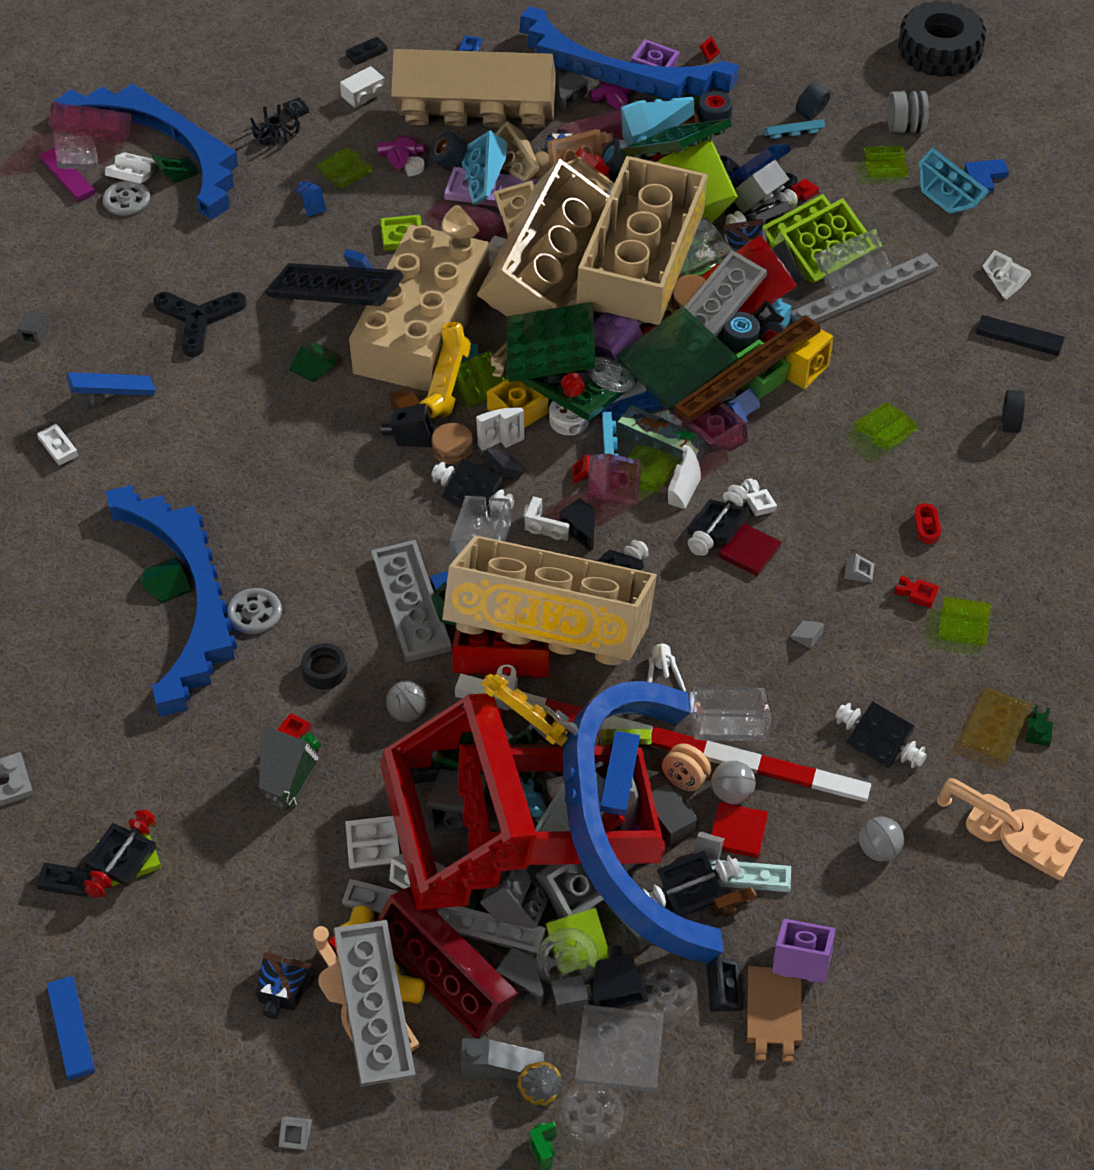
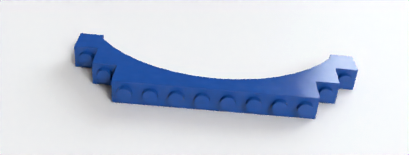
(655, 80)
(211, 154)
(210, 634)

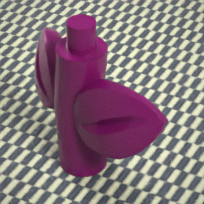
(613, 94)
(400, 149)

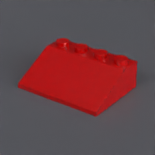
(773, 286)
(489, 651)

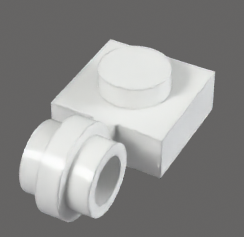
(758, 501)

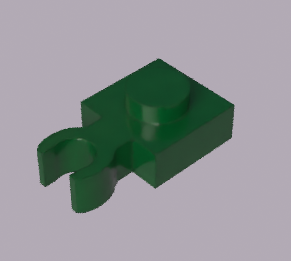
(1038, 729)

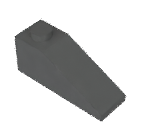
(495, 1059)

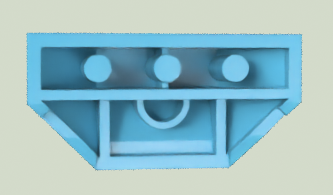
(949, 184)

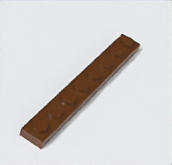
(747, 368)

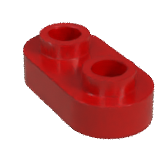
(927, 525)

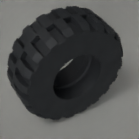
(941, 38)

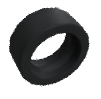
(1013, 411)
(328, 680)

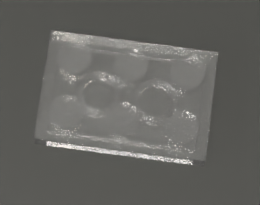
(75, 151)

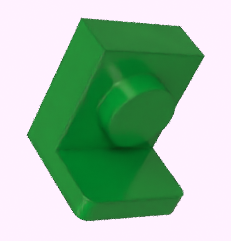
(541, 1145)

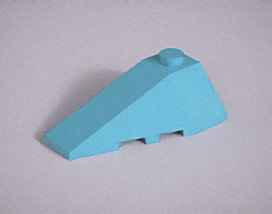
(649, 118)
(483, 164)

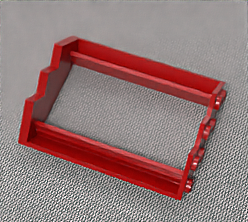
(558, 846)
(484, 865)

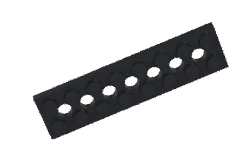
(335, 284)

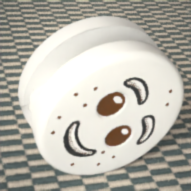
(565, 421)

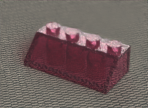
(90, 121)
(719, 427)

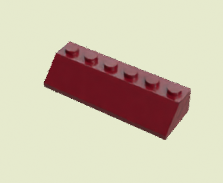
(446, 964)

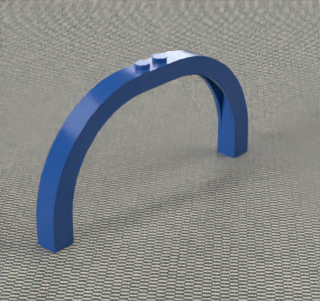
(594, 851)

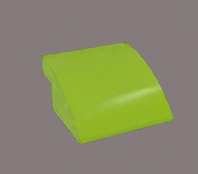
(706, 160)
(813, 229)

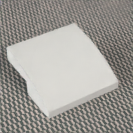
(131, 168)
(500, 426)
(371, 842)

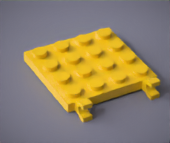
(516, 699)

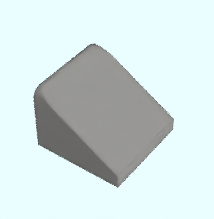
(859, 569)
(808, 633)
(710, 844)
(294, 1132)

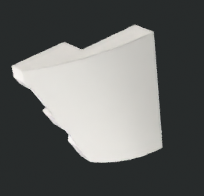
(1005, 274)
(685, 479)

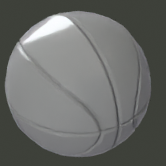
(407, 701)
(733, 782)
(881, 838)

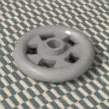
(125, 198)
(254, 616)

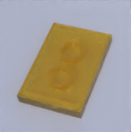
(996, 724)

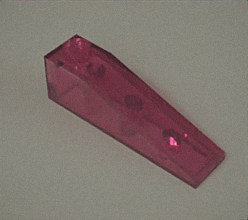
(607, 122)
(486, 220)

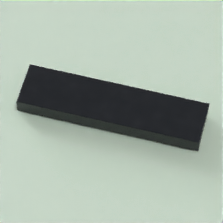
(1020, 335)

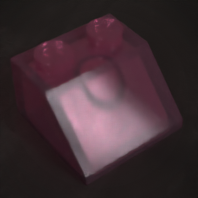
(613, 479)

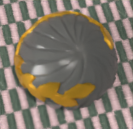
(539, 1083)

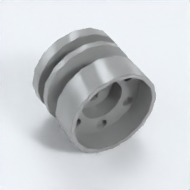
(908, 111)

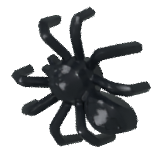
(274, 125)

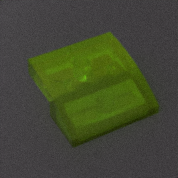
(885, 161)
(344, 167)
(476, 378)
(886, 425)
(655, 466)
(964, 621)

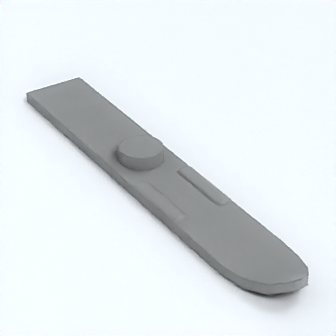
(562, 719)

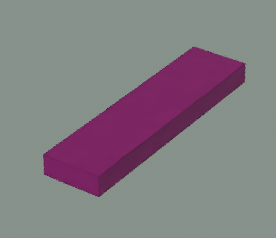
(69, 178)

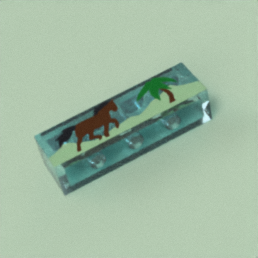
(659, 433)

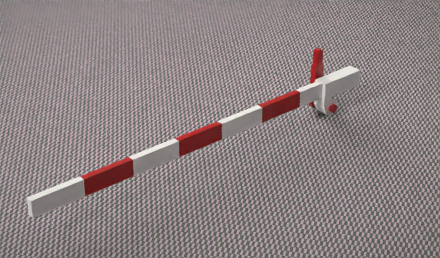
(668, 739)

